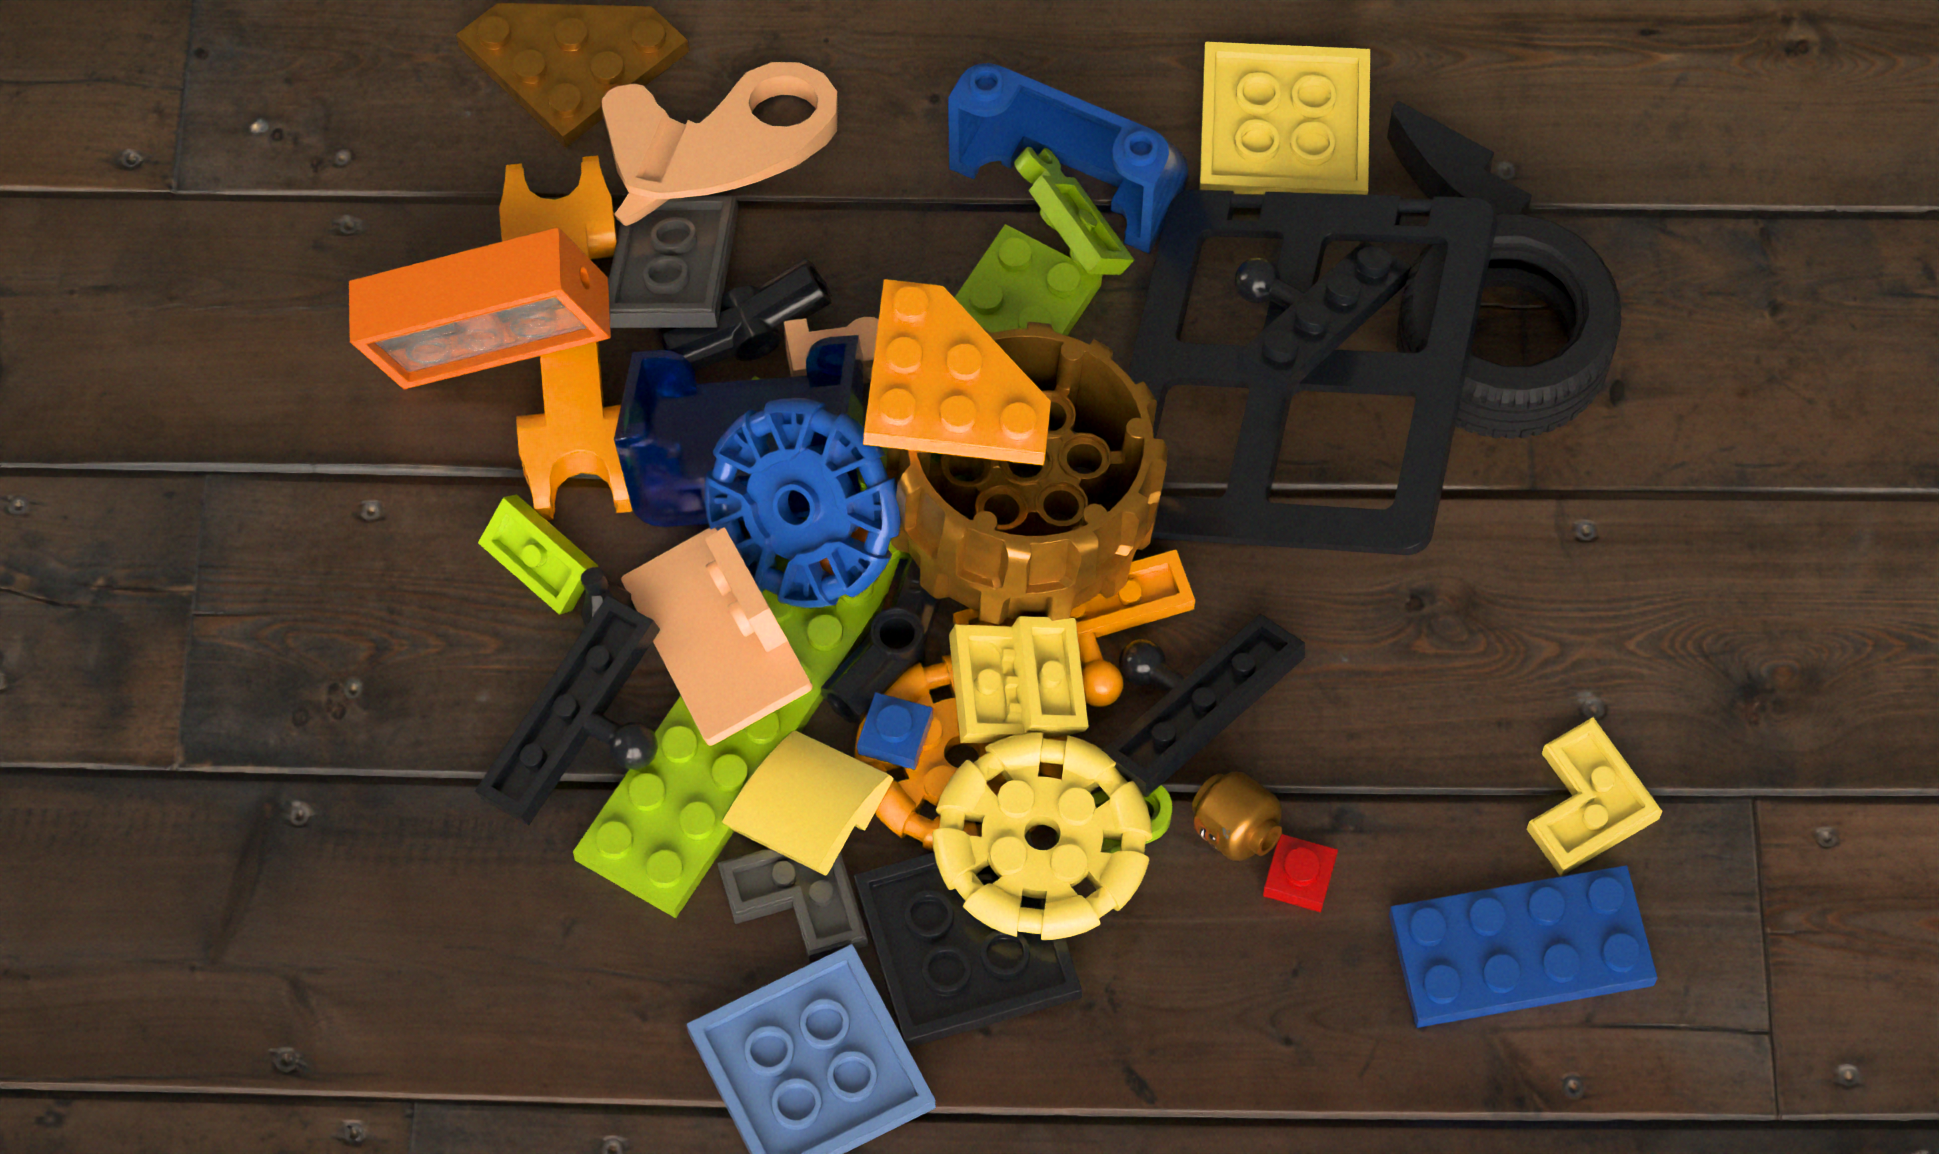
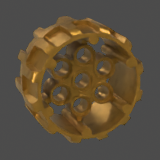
(1036, 561)

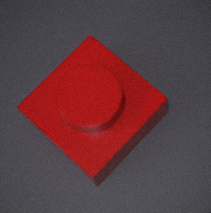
(1300, 873)

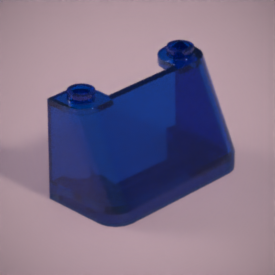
(674, 424)

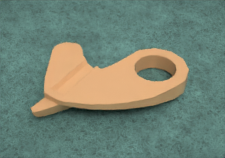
(725, 150)

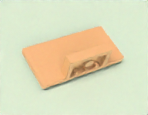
(717, 634)

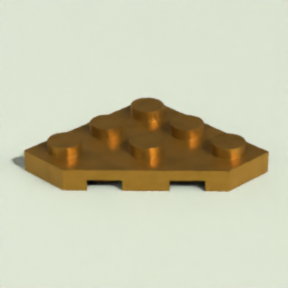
(569, 56)

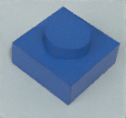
(895, 731)

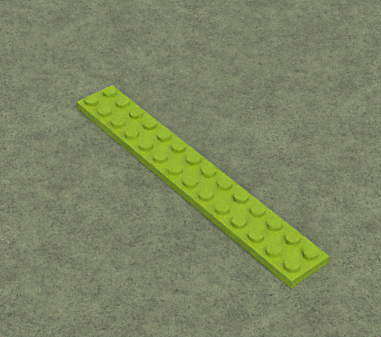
(668, 817)

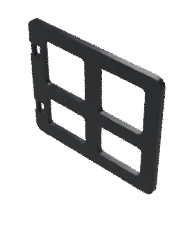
(1432, 376)

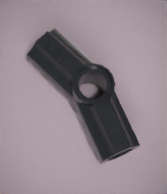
(752, 318)
(873, 665)

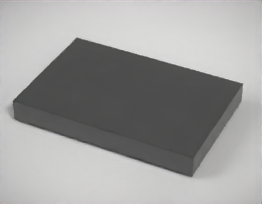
(673, 265)

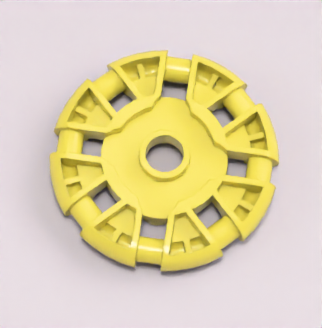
(1046, 801)

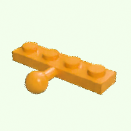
(1152, 592)

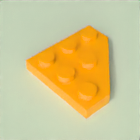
(948, 383)

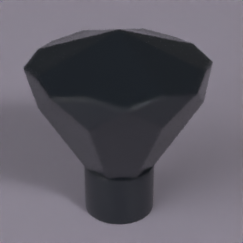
(597, 589)

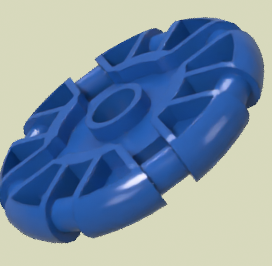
(823, 479)

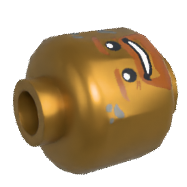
(1237, 816)

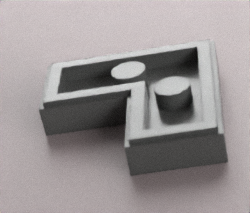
(774, 883)

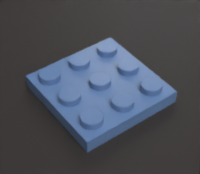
(812, 1061)

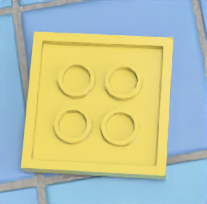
(1285, 119)

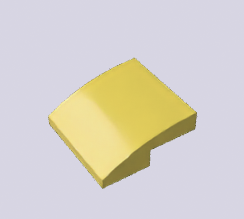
(1018, 679)
(807, 801)

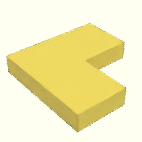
(1604, 804)

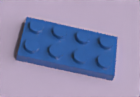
(1522, 946)

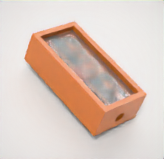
(479, 308)

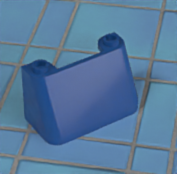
(1001, 112)

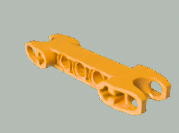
(576, 426)

